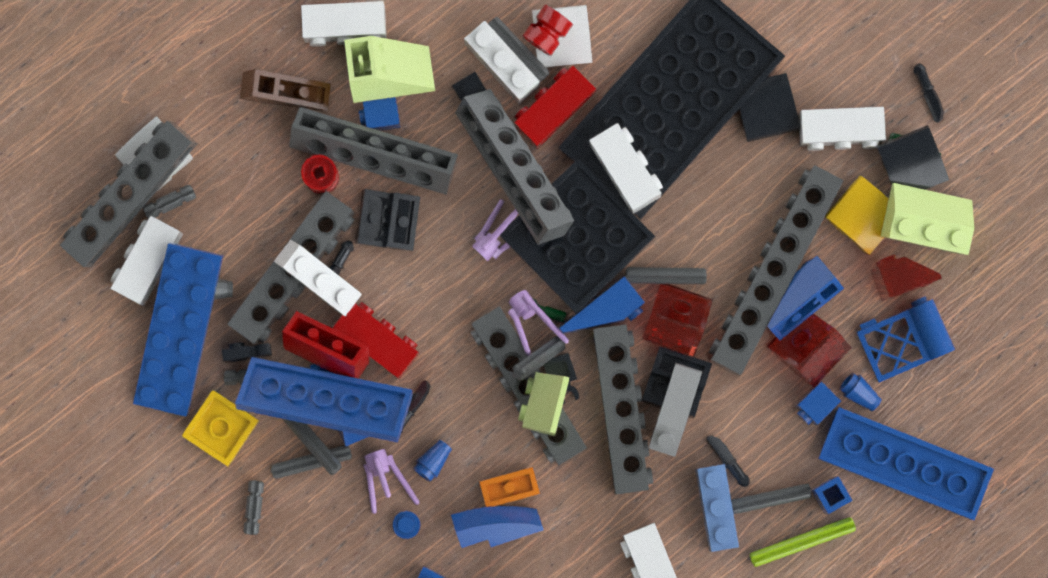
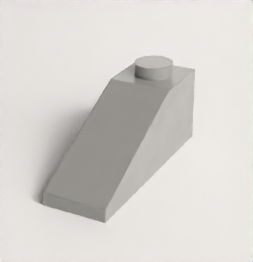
(675, 410)

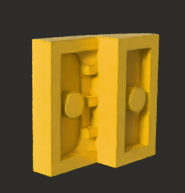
(860, 214)

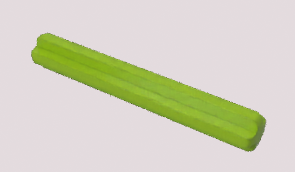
(802, 542)

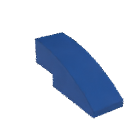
(495, 524)

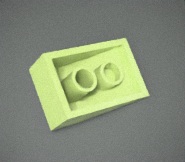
(544, 404)

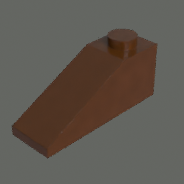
(284, 90)

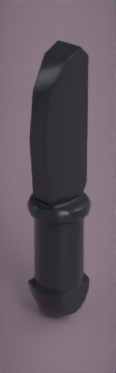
(929, 93)
(344, 252)
(417, 399)
(727, 458)

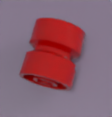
(547, 30)
(320, 174)

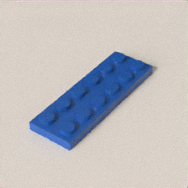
(178, 329)
(324, 399)
(906, 463)

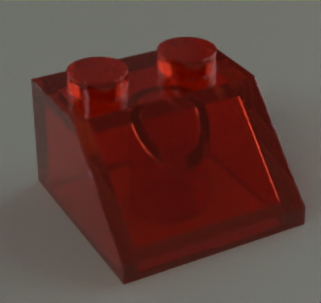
(900, 276)
(677, 319)
(811, 349)

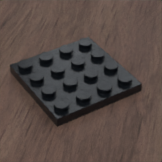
(594, 247)

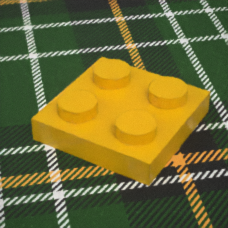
(220, 428)

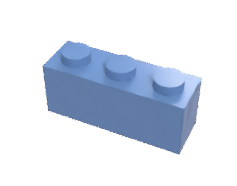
(717, 508)

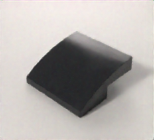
(770, 110)
(913, 160)
(387, 220)
(662, 373)

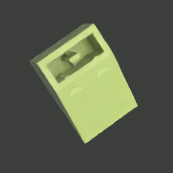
(387, 68)

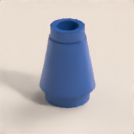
(859, 391)
(432, 461)

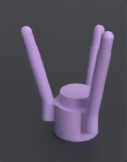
(488, 244)
(525, 307)
(378, 465)

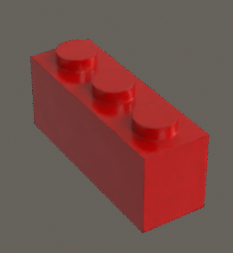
(554, 106)
(325, 346)
(384, 346)

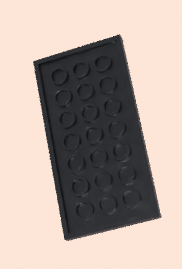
(679, 92)

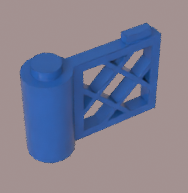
(926, 328)

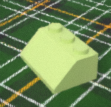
(929, 219)

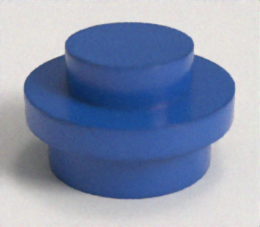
(406, 524)

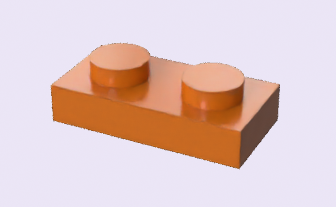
(509, 487)

